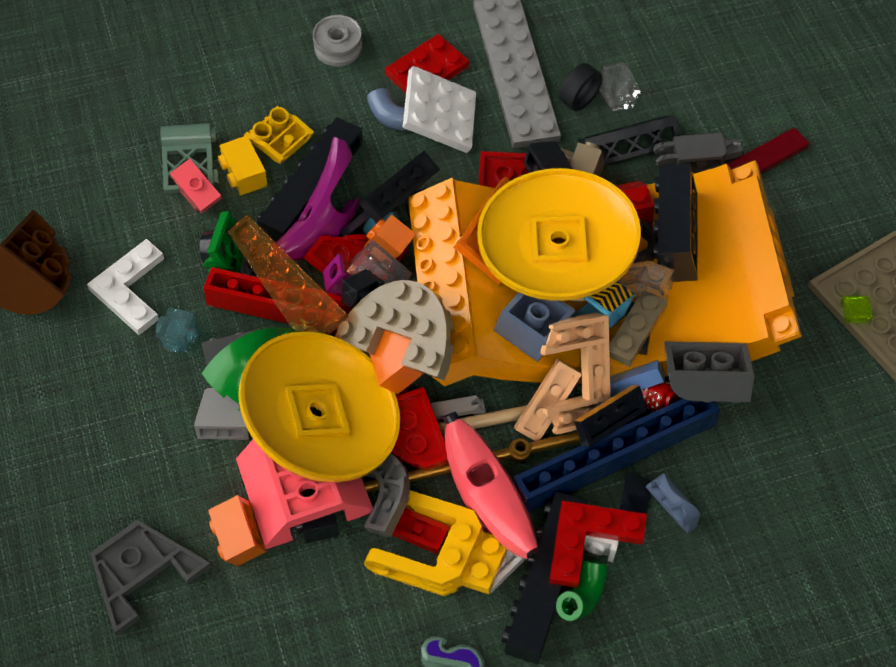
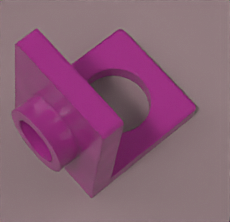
(334, 279)

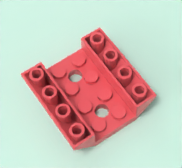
(278, 498)

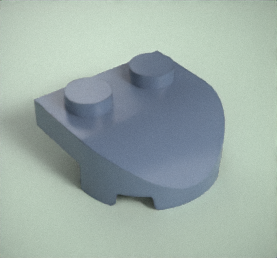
(674, 502)

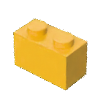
(243, 165)

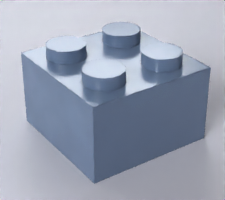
(527, 322)

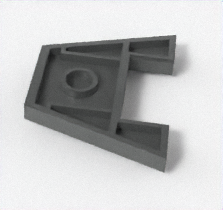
(134, 559)

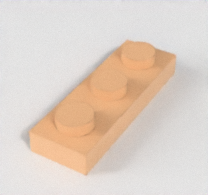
(552, 390)

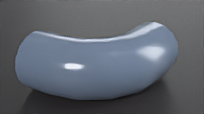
(385, 109)

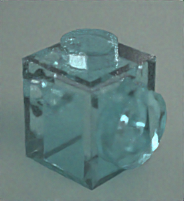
(177, 330)

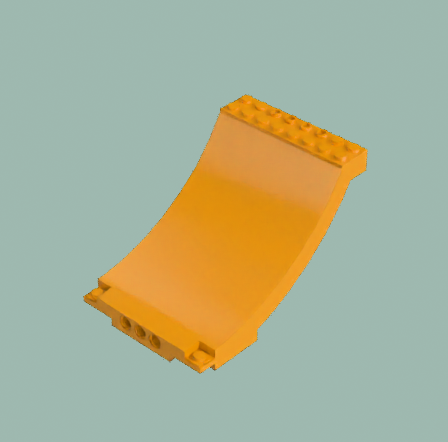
(738, 295)

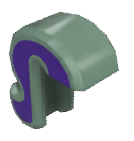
(435, 654)

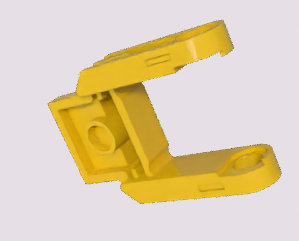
(466, 559)

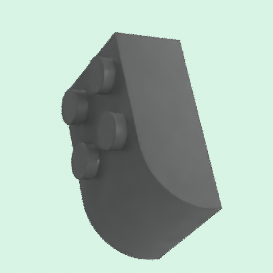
(710, 371)

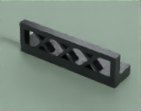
(636, 130)

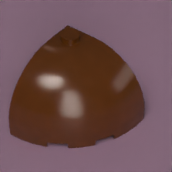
(32, 268)

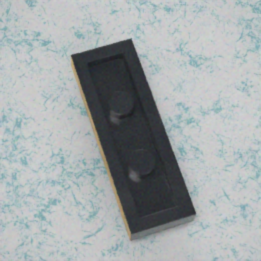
(610, 415)

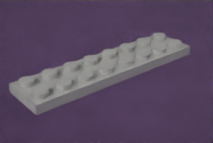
(516, 72)

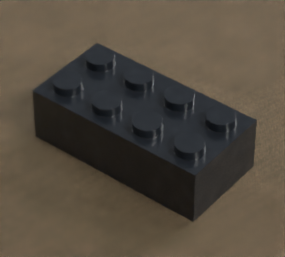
(677, 221)

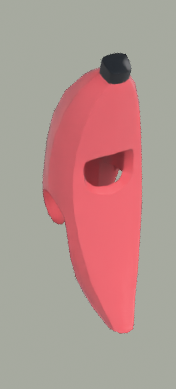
(488, 488)

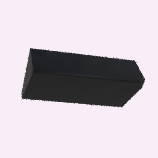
(635, 494)

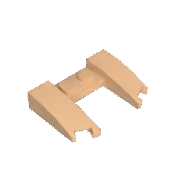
(591, 335)

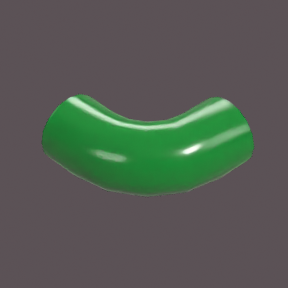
(582, 600)

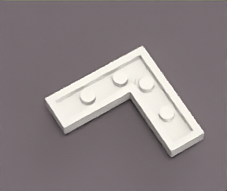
(113, 285)

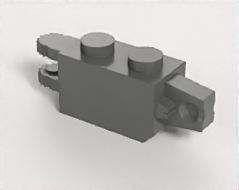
(701, 150)

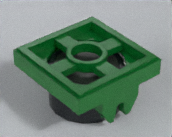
(218, 247)

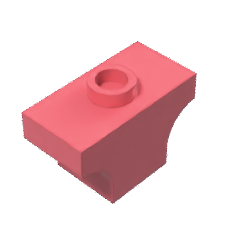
(195, 186)

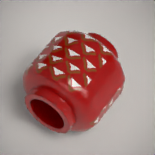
(659, 396)

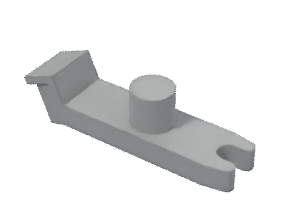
(462, 406)

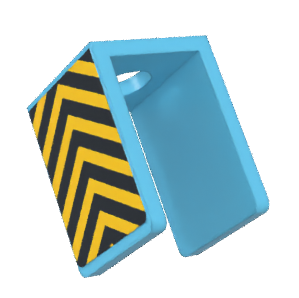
(611, 301)

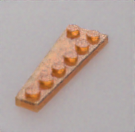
(293, 291)

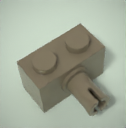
(586, 158)

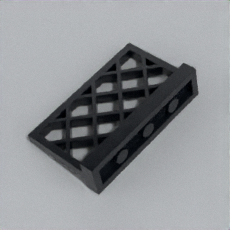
(395, 190)

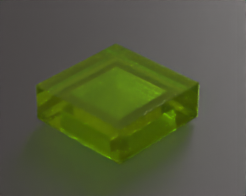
(857, 309)

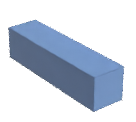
(644, 376)

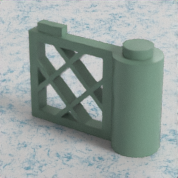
(190, 140)

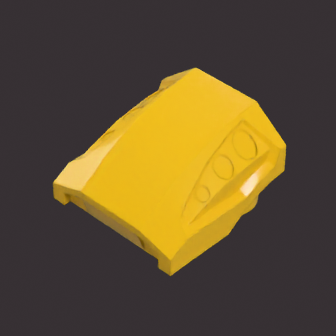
(279, 134)

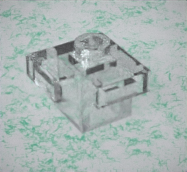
(618, 86)

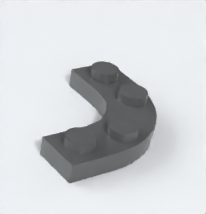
(393, 496)

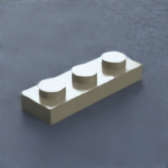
(636, 327)

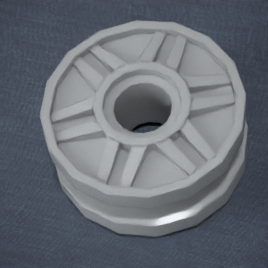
(337, 40)

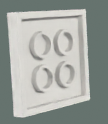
(439, 109)

